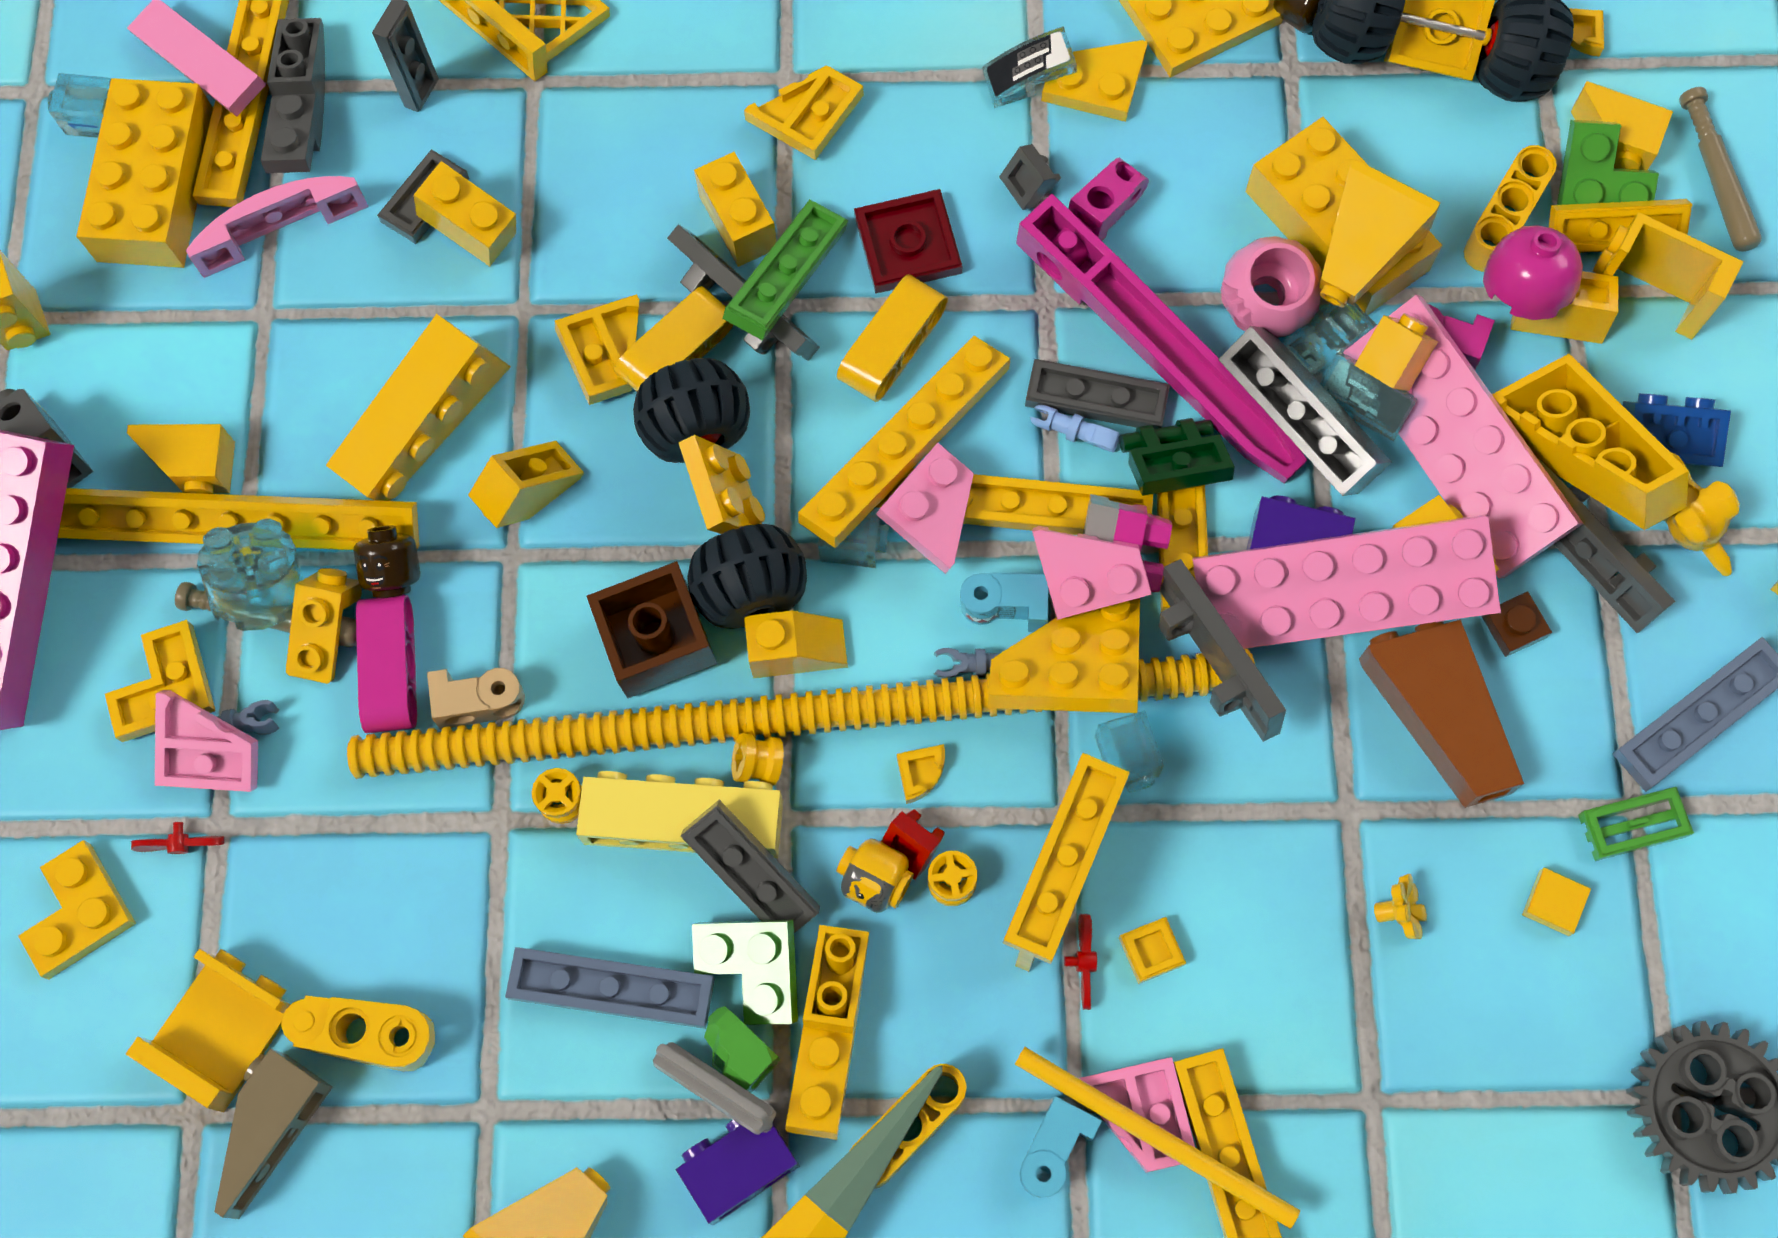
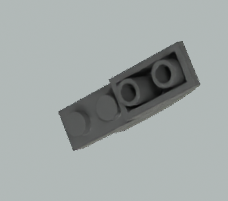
(297, 98)

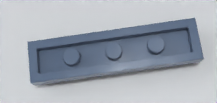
(1701, 715)
(610, 987)

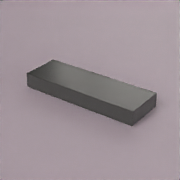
(405, 54)
(1097, 394)
(748, 867)

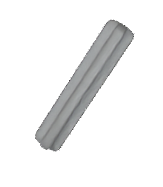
(714, 1088)

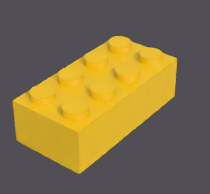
(145, 173)
(1302, 194)

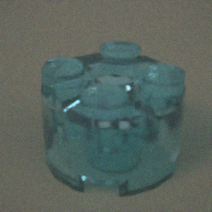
(249, 573)

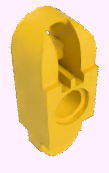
(322, 1024)

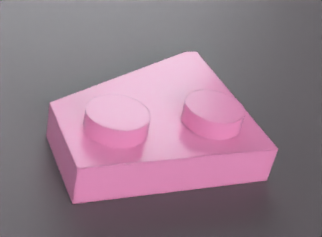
(931, 506)
(200, 748)

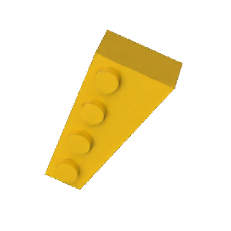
(416, 410)
(1595, 442)

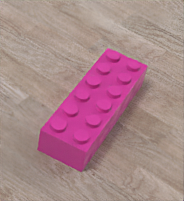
(31, 508)

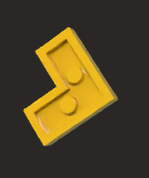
(173, 666)
(89, 912)

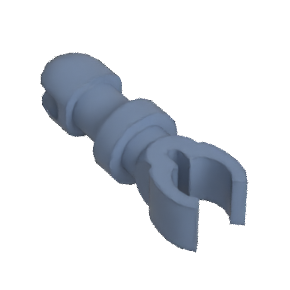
(976, 662)
(249, 718)

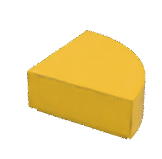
(1588, 31)
(920, 771)

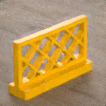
(515, 41)
(1065, 860)

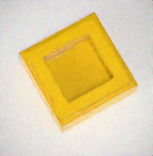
(1556, 901)
(1152, 950)

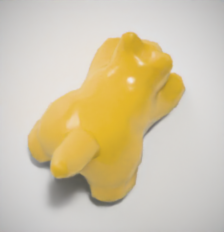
(1705, 521)

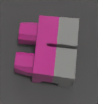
(1129, 524)

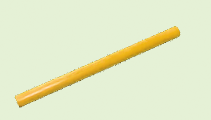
(1158, 1138)

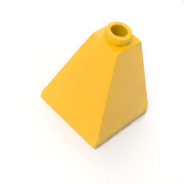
(1372, 232)
(558, 1210)

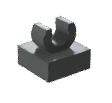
(1028, 177)

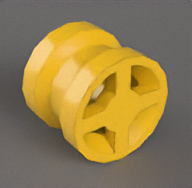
(757, 759)
(552, 787)
(951, 868)

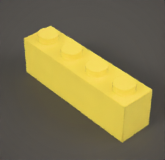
(658, 809)

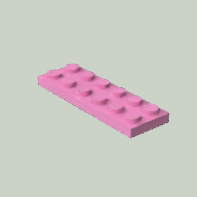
(1477, 452)
(1354, 582)

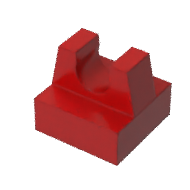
(913, 840)

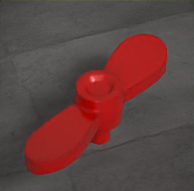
(175, 843)
(1085, 959)

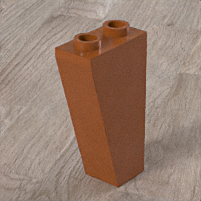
(1446, 707)

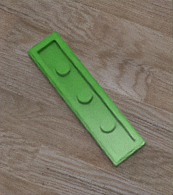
(785, 270)

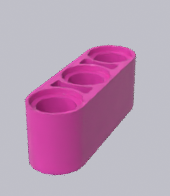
(386, 664)

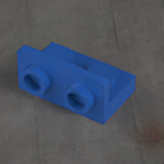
(1690, 431)

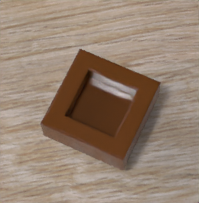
(1517, 625)

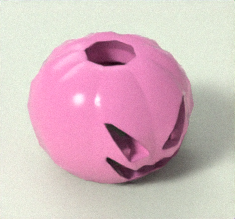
(1283, 266)

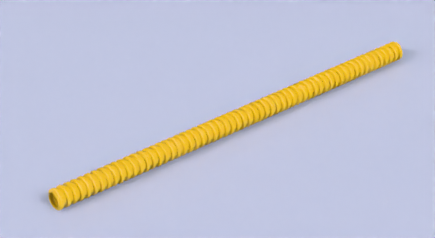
(721, 721)

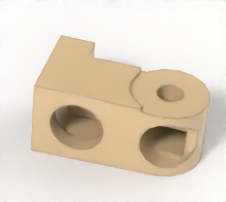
(474, 700)

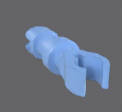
(1077, 428)

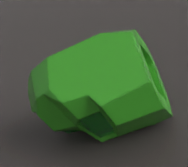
(738, 1050)

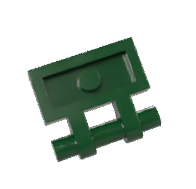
(1176, 456)

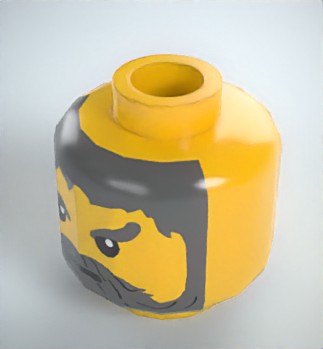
(874, 875)

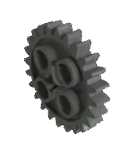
(1700, 1149)

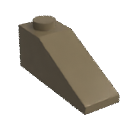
(266, 1121)

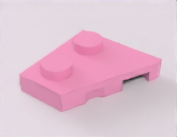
(1089, 571)
(1153, 1093)

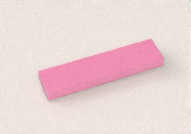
(196, 56)

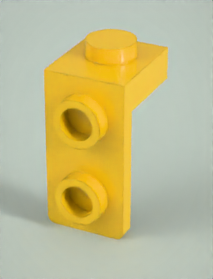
(317, 623)

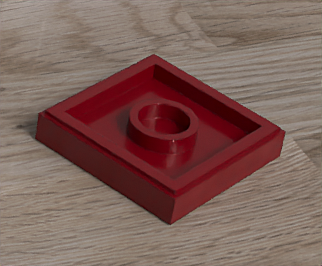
(908, 238)

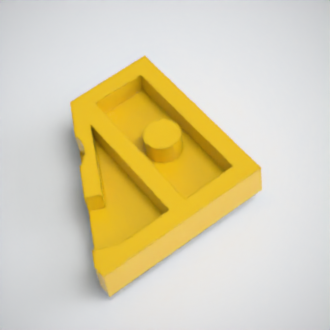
(1102, 82)
(808, 110)
(596, 342)

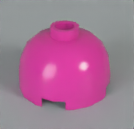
(1534, 272)

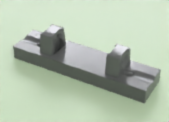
(711, 269)
(1600, 556)
(1242, 682)

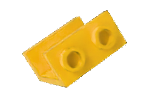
(1673, 265)
(214, 1031)

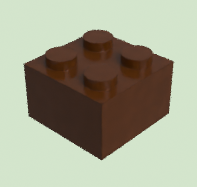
(651, 630)

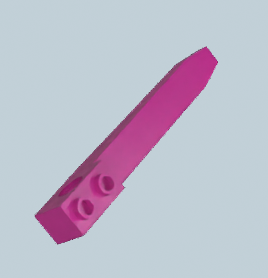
(1131, 309)

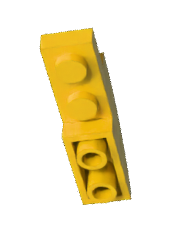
(828, 1032)

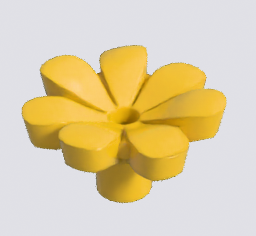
(1403, 908)

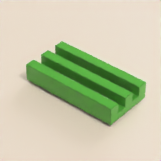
(1596, 834)

